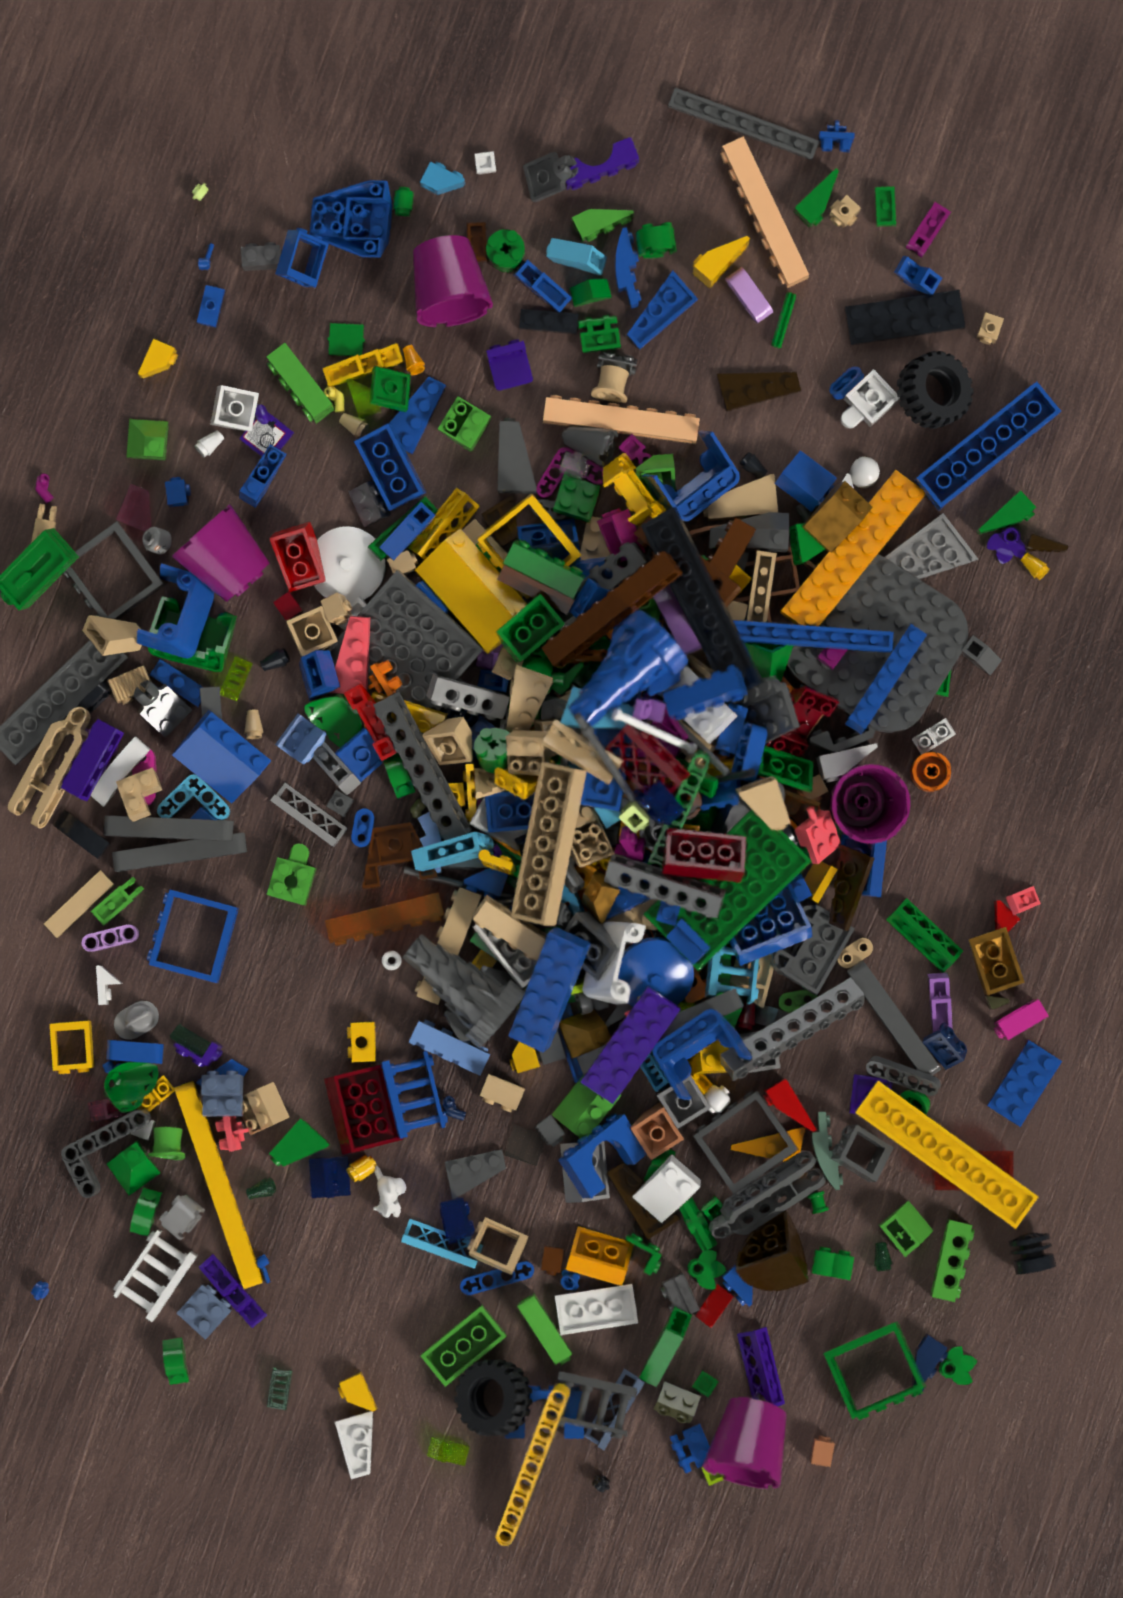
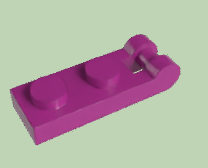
(928, 228)

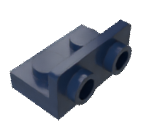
(946, 1046)

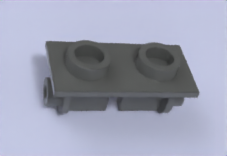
(625, 362)

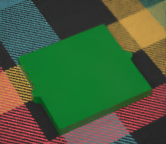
(346, 339)

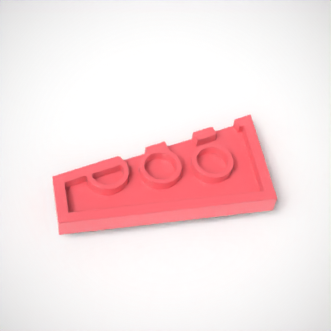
(354, 655)

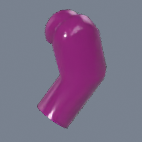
(42, 487)

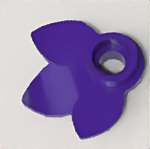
(1006, 548)

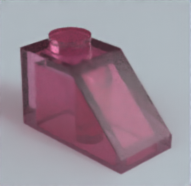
(104, 1110)

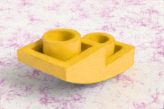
(159, 1093)

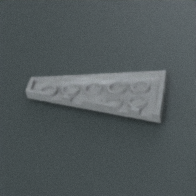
(932, 550)

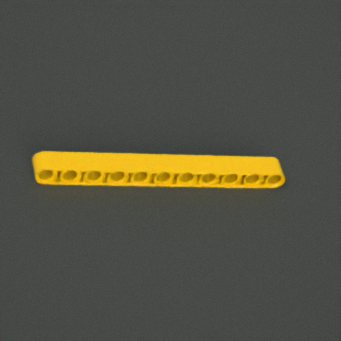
(218, 1185)

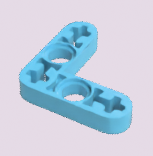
(190, 793)

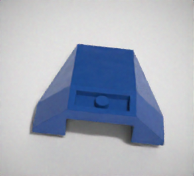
(355, 218)

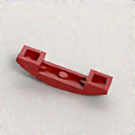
(363, 702)

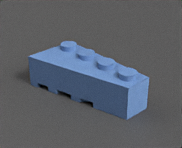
(449, 1047)

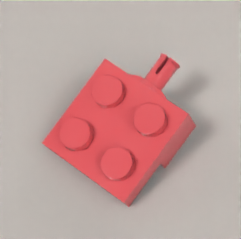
(818, 834)

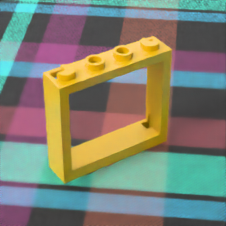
(497, 560)

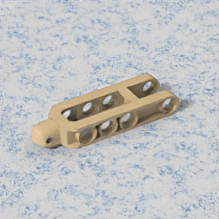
(31, 780)

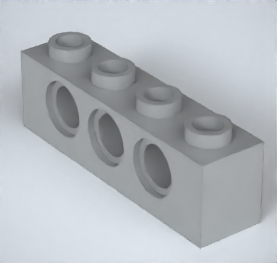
(440, 685)

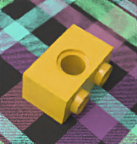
(365, 1054)

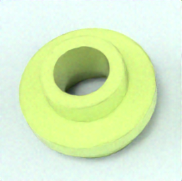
(199, 191)

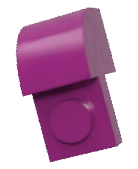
(630, 845)

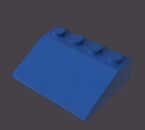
(221, 757)
(773, 928)

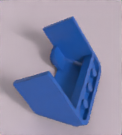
(705, 488)
(185, 636)
(689, 1040)

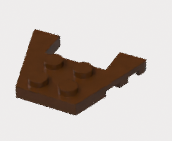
(392, 846)

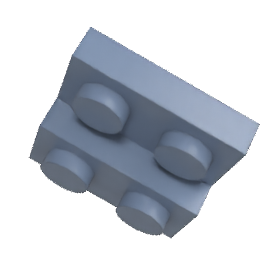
(222, 1094)
(205, 1310)

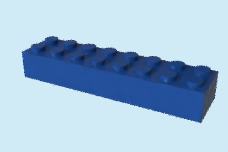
(987, 445)

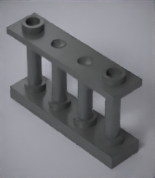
(606, 1389)

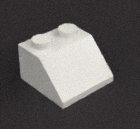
(234, 408)

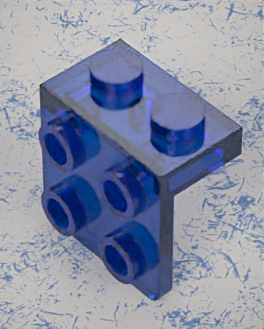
(660, 803)

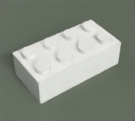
(708, 723)

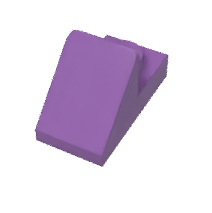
(649, 708)

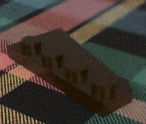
(753, 388)
(851, 879)
(627, 1184)

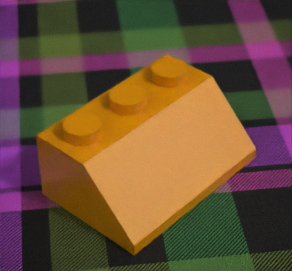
(599, 1256)

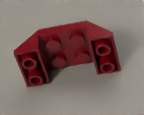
(808, 708)

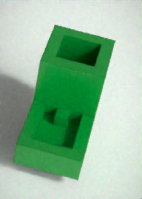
(398, 776)
(145, 1212)
(175, 1361)

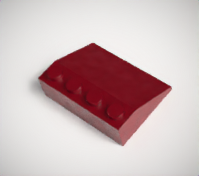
(361, 1109)

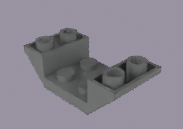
(823, 742)

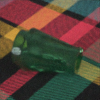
(263, 1188)
(882, 1258)

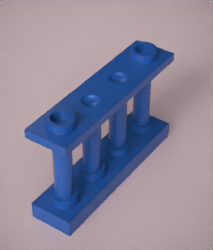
(399, 1108)

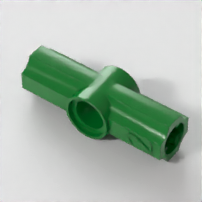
(697, 1225)

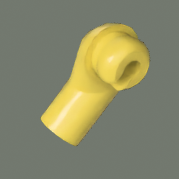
(337, 397)

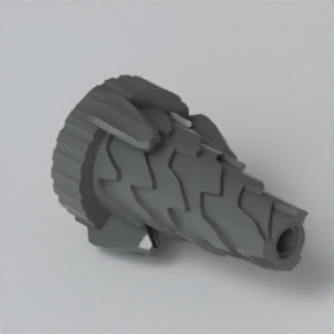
(474, 996)

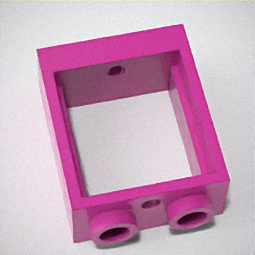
(617, 530)
(1020, 1020)

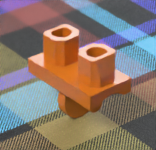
(389, 686)

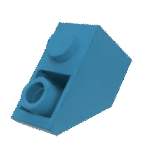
(440, 180)

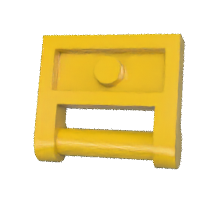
(501, 864)

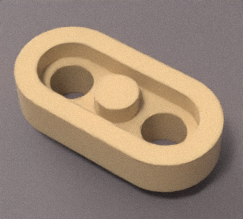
(855, 953)

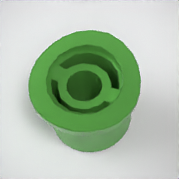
(167, 1143)

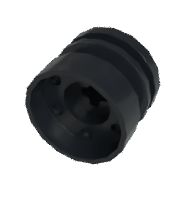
(1032, 1253)

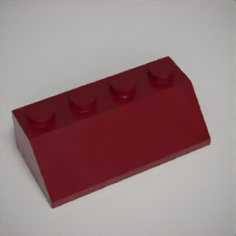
(704, 855)

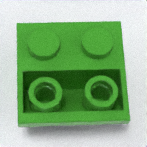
(464, 424)
(906, 1228)

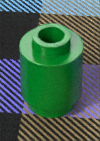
(403, 201)

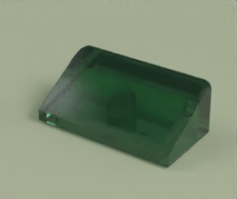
(190, 1040)

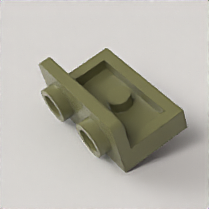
(677, 1403)

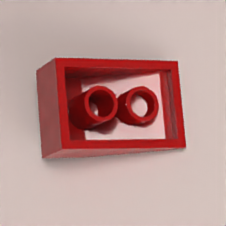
(298, 556)
(786, 1101)

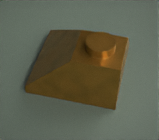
(599, 896)
(584, 1033)

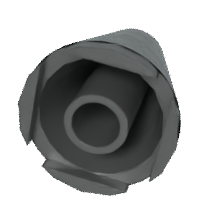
(594, 443)

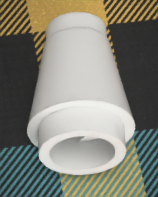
(209, 443)

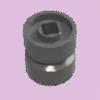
(586, 1004)

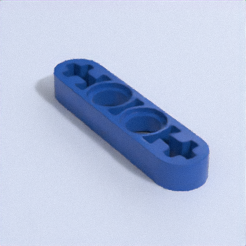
(498, 1281)

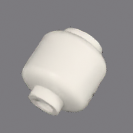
(717, 1098)

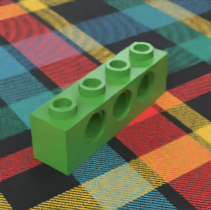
(953, 1291)

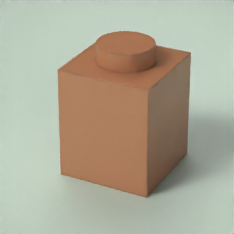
(822, 1451)

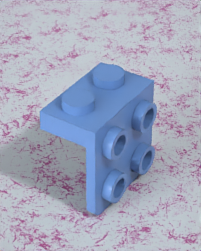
(301, 739)

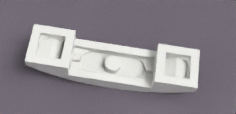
(118, 770)

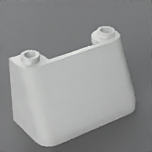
(608, 987)

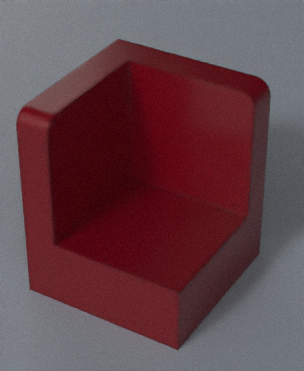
(287, 606)

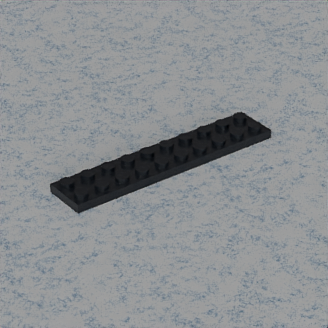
(701, 598)

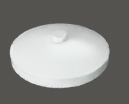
(349, 564)

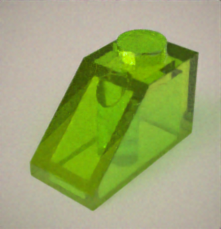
(361, 399)

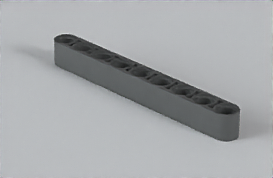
(723, 1003)

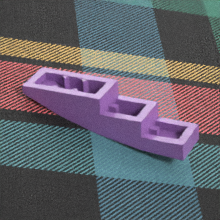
(676, 620)

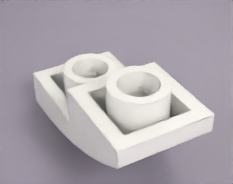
(934, 736)

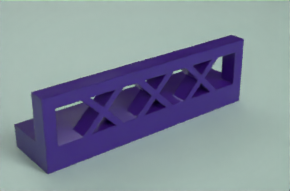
(764, 1368)

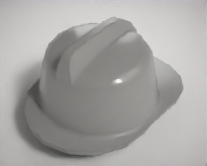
(136, 1020)

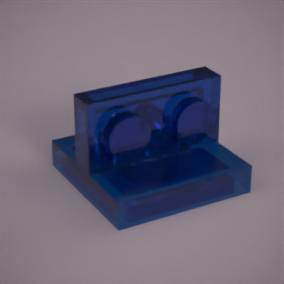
(329, 1177)

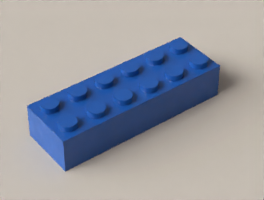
(549, 989)

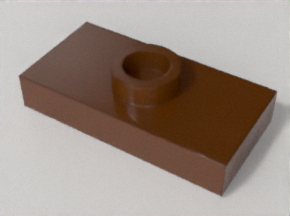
(477, 236)

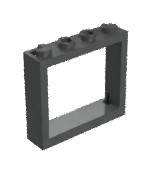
(135, 601)
(761, 1170)

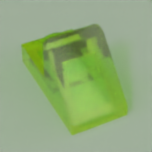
(448, 1451)

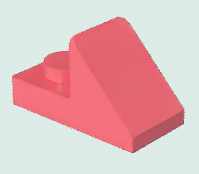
(1023, 900)

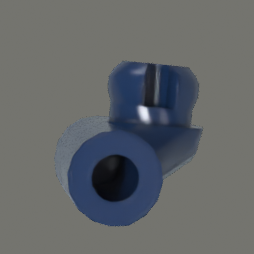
(451, 1109)

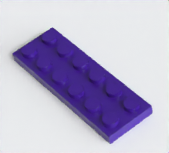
(630, 1045)

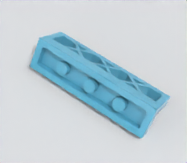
(434, 1248)

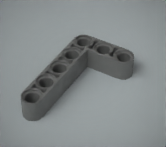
(98, 1143)

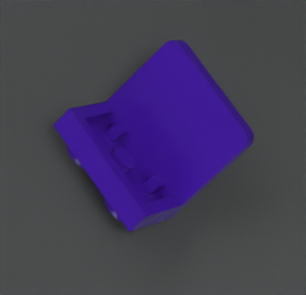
(509, 365)
(212, 1054)

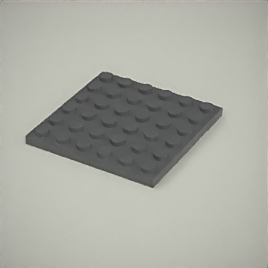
(414, 638)

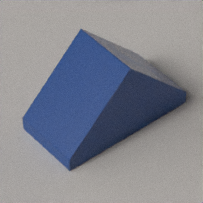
(492, 681)

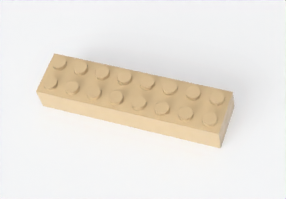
(548, 844)

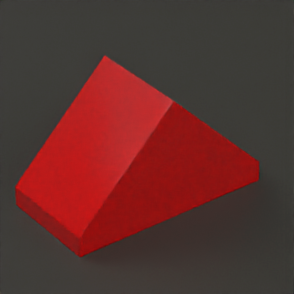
(1004, 916)

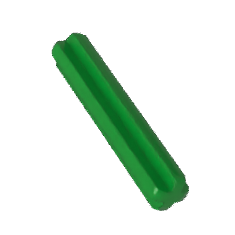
(783, 320)

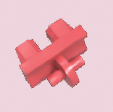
(234, 1133)

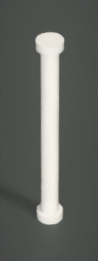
(689, 747)

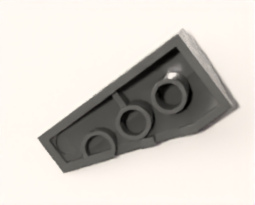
(770, 533)

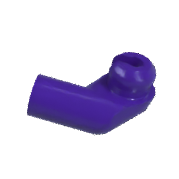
(262, 414)

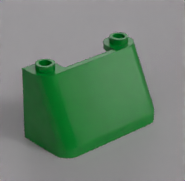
(213, 644)

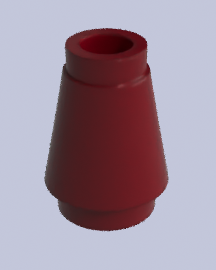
(747, 1017)

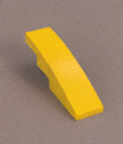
(362, 365)

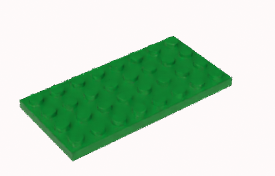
(770, 866)

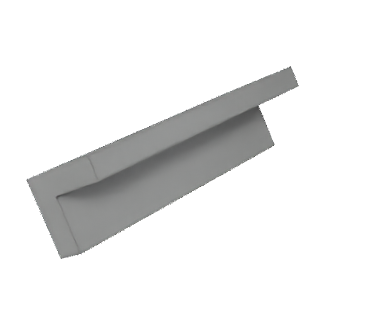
(304, 820)

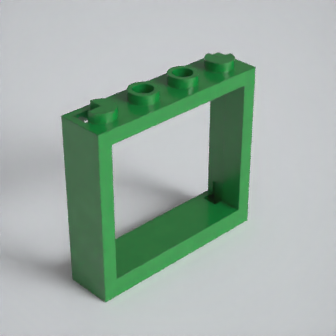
(881, 1404)

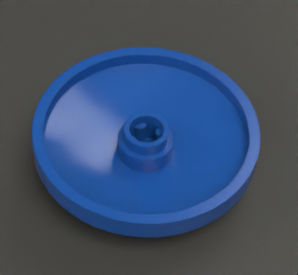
(657, 965)

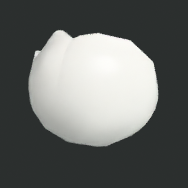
(864, 472)

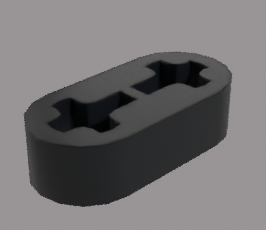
(95, 697)

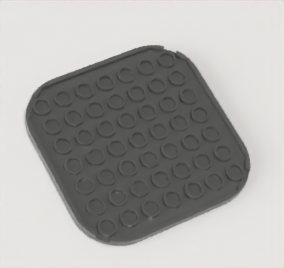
(887, 601)

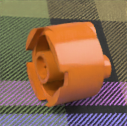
(919, 771)

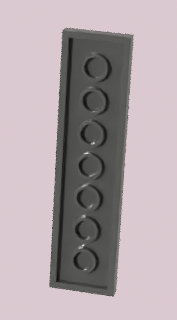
(55, 700)

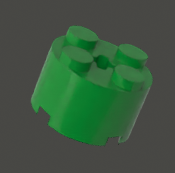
(656, 240)
(516, 250)
(492, 749)

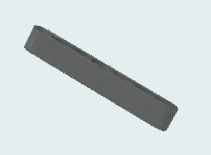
(169, 828)
(177, 853)
(893, 1019)

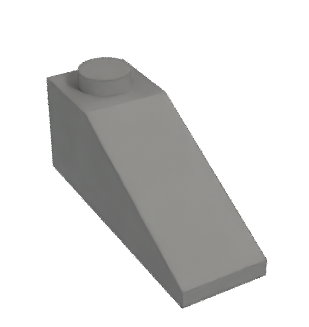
(335, 769)

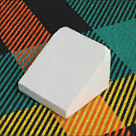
(146, 1131)

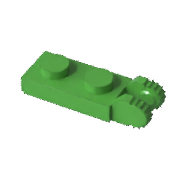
(115, 902)

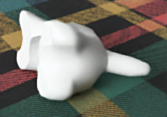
(389, 1190)

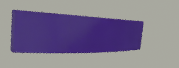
(232, 1290)

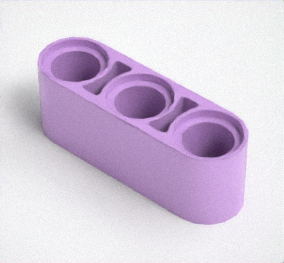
(749, 295)
(101, 942)

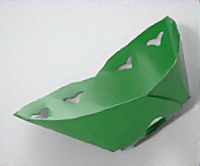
(336, 718)
(130, 1084)

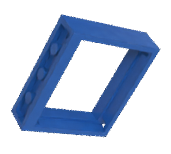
(223, 945)

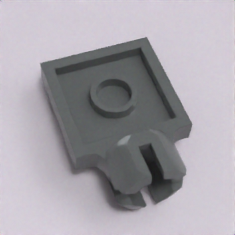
(548, 175)
(161, 707)

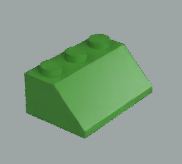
(582, 1109)

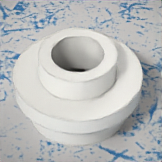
(387, 955)

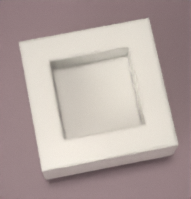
(485, 162)

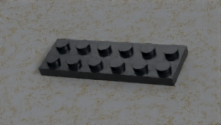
(904, 317)

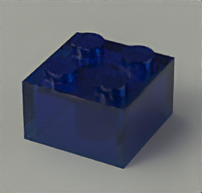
(456, 1221)

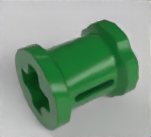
(818, 1202)

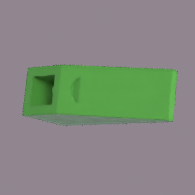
(595, 221)

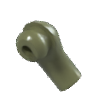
(417, 808)

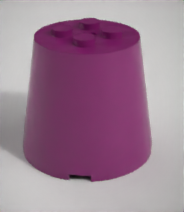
(448, 282)
(223, 555)
(884, 804)
(749, 1444)

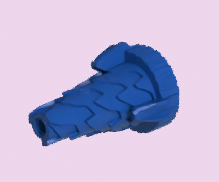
(637, 659)

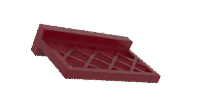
(654, 752)

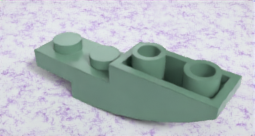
(821, 1142)

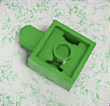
(292, 877)

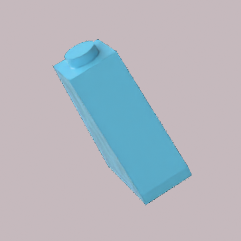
(576, 255)

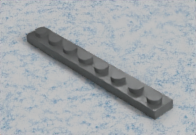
(743, 123)

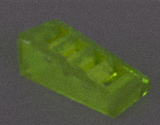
(234, 695)

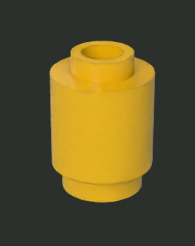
(361, 1168)

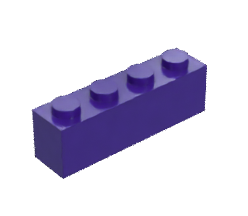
(92, 760)

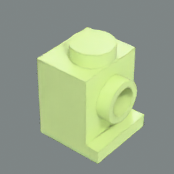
(633, 822)

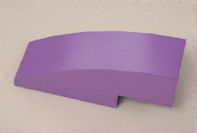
(939, 1000)

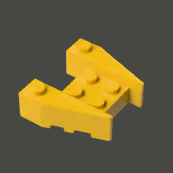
(628, 484)

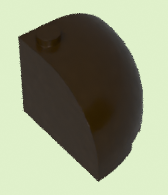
(773, 1256)

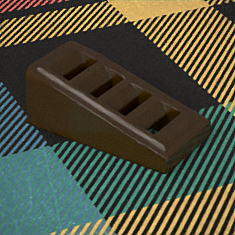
(1042, 544)

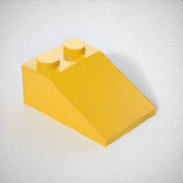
(714, 263)

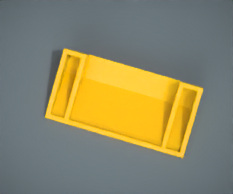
(470, 588)

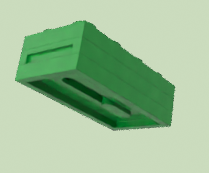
(36, 569)

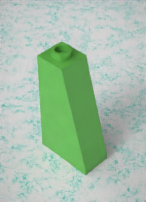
(545, 1329)

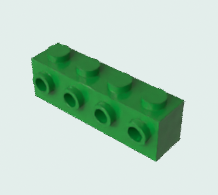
(544, 568)

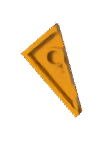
(770, 1145)

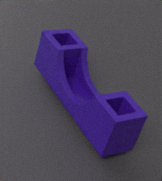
(623, 156)

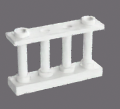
(163, 1292)

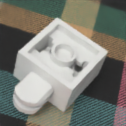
(868, 401)

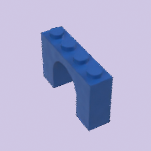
(578, 1160)
(570, 1431)

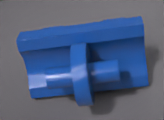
(839, 135)

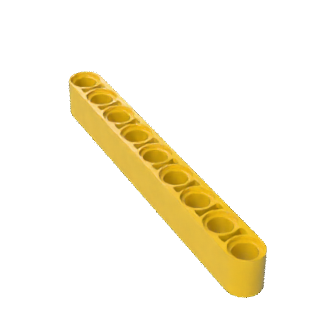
(529, 1473)

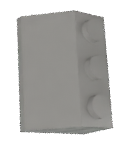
(600, 1167)

